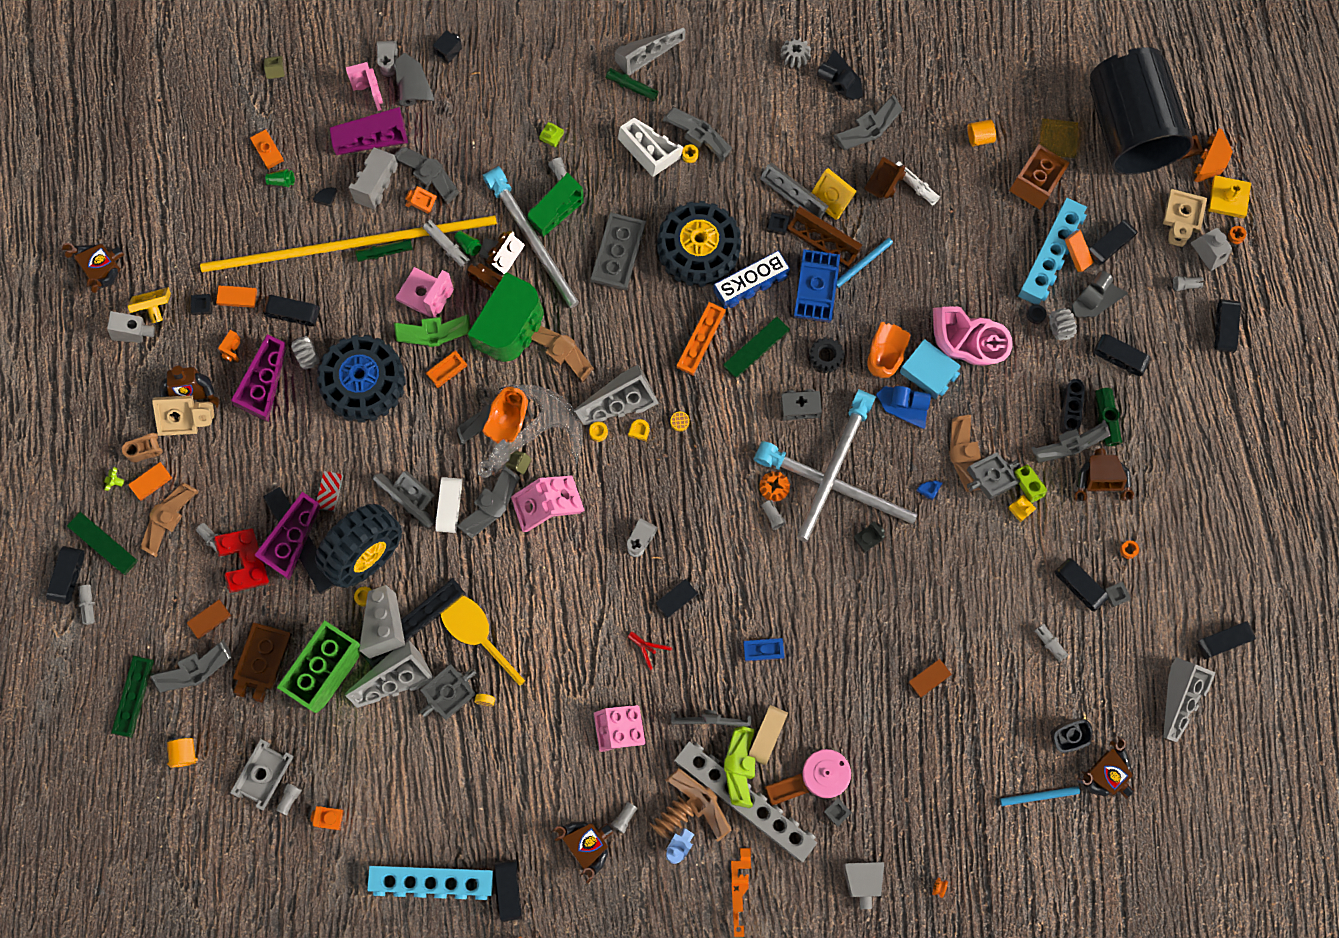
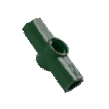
(1106, 405)

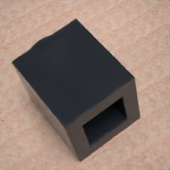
(447, 46)

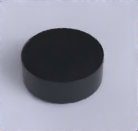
(1036, 314)

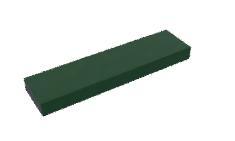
(756, 347)
(102, 543)
(132, 696)

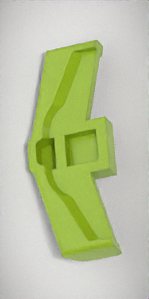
(740, 766)

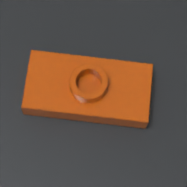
(267, 149)

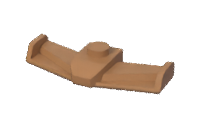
(563, 349)
(962, 451)
(165, 517)
(701, 802)

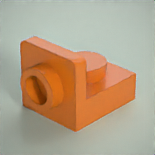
(420, 199)
(230, 343)
(327, 818)

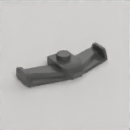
(870, 125)
(699, 132)
(428, 172)
(476, 423)
(1072, 443)
(491, 504)
(192, 669)
(710, 717)

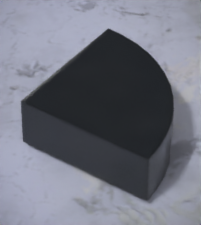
(325, 196)

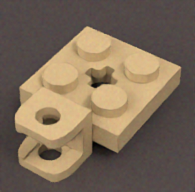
(1183, 224)
(191, 415)

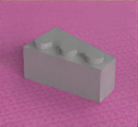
(374, 178)
(381, 623)

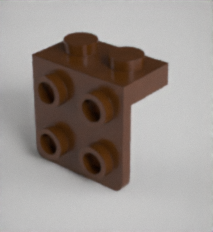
(884, 179)

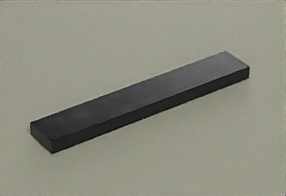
(279, 506)
(425, 614)

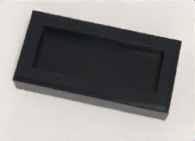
(676, 598)

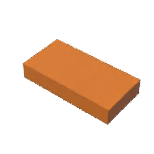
(1078, 250)
(236, 296)
(446, 369)
(150, 481)

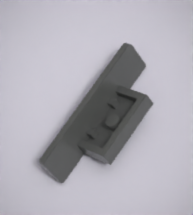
(410, 494)

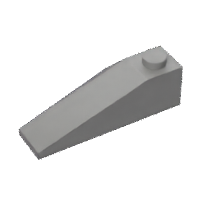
(641, 52)
(621, 396)
(396, 673)
(1185, 687)

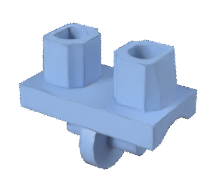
(679, 846)

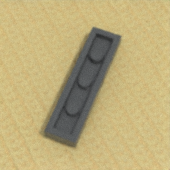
(792, 190)

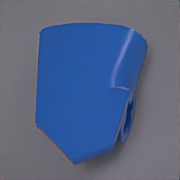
(905, 404)

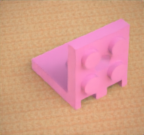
(435, 298)
(546, 501)

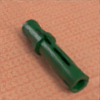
(629, 83)
(383, 250)

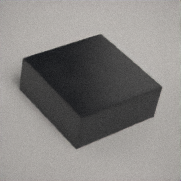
(778, 223)
(201, 304)

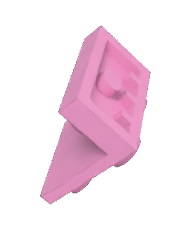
(363, 77)
(619, 727)

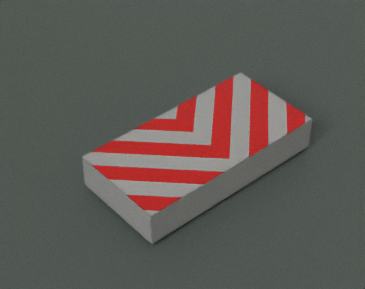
(329, 491)

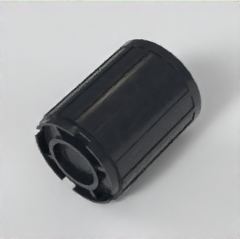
(1139, 111)

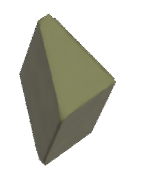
(274, 67)
(518, 462)

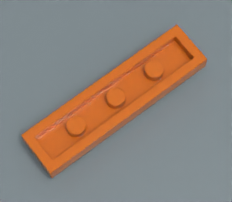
(701, 338)

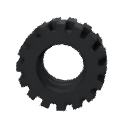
(826, 344)

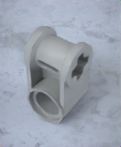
(387, 57)
(641, 535)

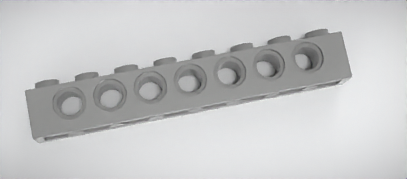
(798, 851)

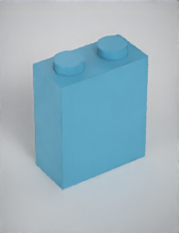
(930, 369)

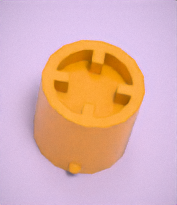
(981, 132)
(181, 753)

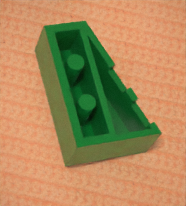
(556, 205)

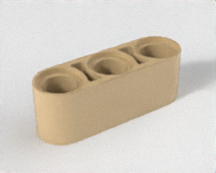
(768, 734)

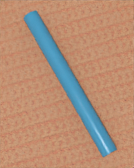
(862, 263)
(1039, 796)

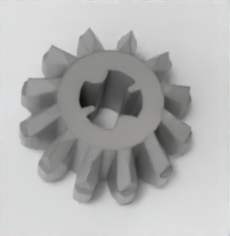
(795, 52)
(1062, 324)
(305, 352)

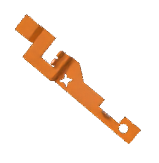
(742, 882)

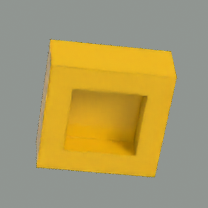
(1021, 508)

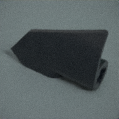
(841, 76)

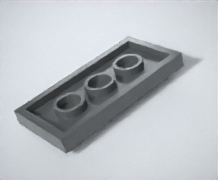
(618, 251)

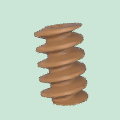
(672, 819)

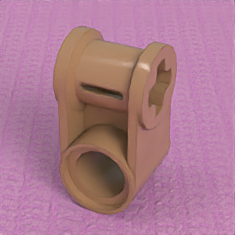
(143, 447)

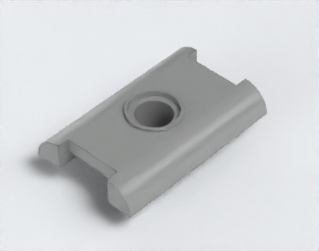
(248, 781)

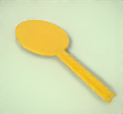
(470, 625)

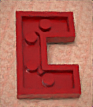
(253, 569)

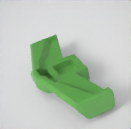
(432, 331)

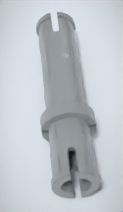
(451, 248)

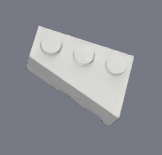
(648, 147)

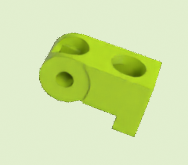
(1030, 483)

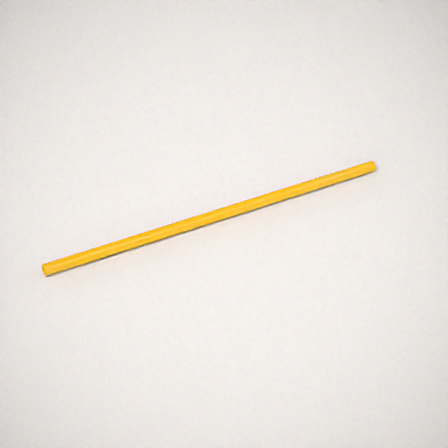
(344, 244)

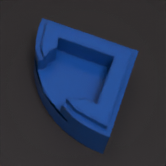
(929, 489)

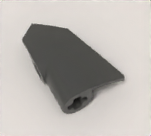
(411, 81)
(1097, 296)

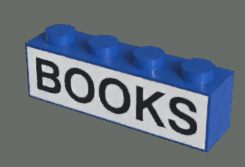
(751, 279)

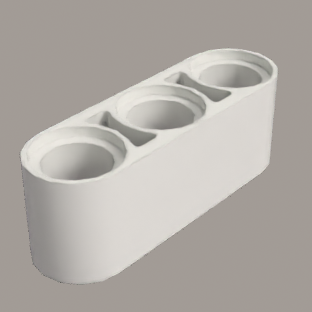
(448, 504)

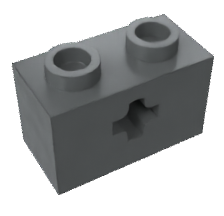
(791, 409)

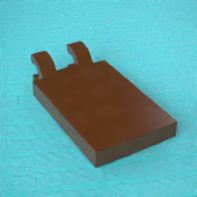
(261, 660)

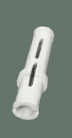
(921, 188)

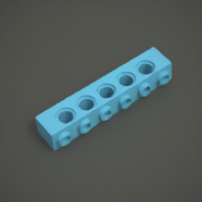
(1030, 290)
(378, 876)

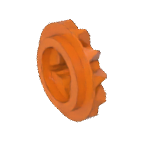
(766, 489)

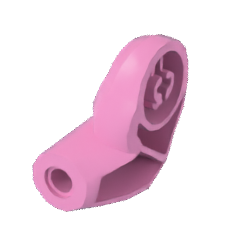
(973, 339)

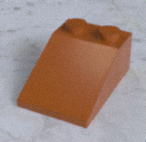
(1039, 176)

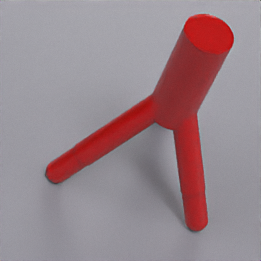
(646, 645)

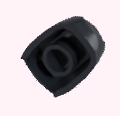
(1072, 735)

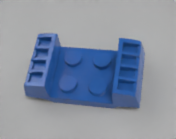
(817, 286)

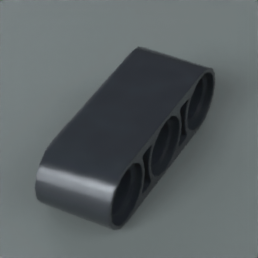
(1112, 242)
(291, 310)
(1227, 325)
(1122, 355)
(1075, 399)
(65, 575)
(1081, 584)
(1226, 640)
(508, 890)

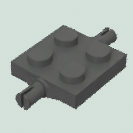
(993, 475)
(448, 692)

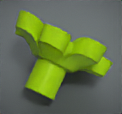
(112, 479)

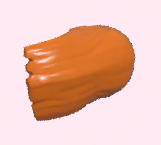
(887, 350)
(506, 415)

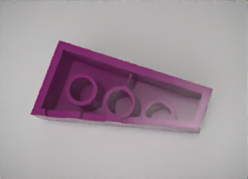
(369, 132)
(261, 379)
(288, 538)

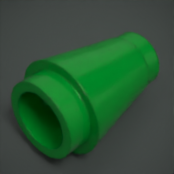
(280, 178)
(468, 243)

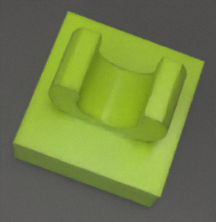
(551, 134)

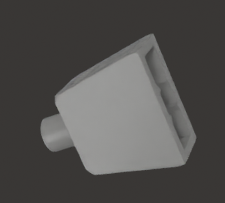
(1213, 248)
(128, 328)
(864, 881)

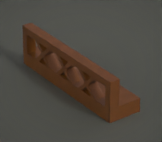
(827, 231)

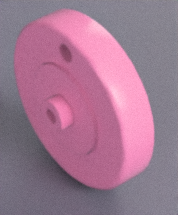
(826, 773)

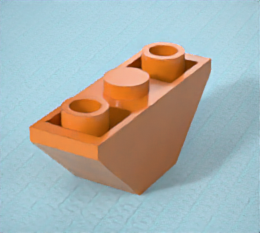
(1215, 157)

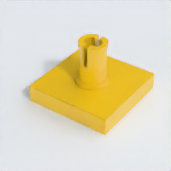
(834, 193)
(1229, 197)
(150, 302)

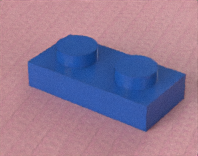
(763, 649)

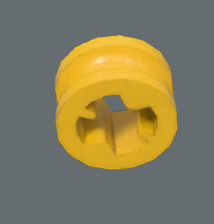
(694, 151)

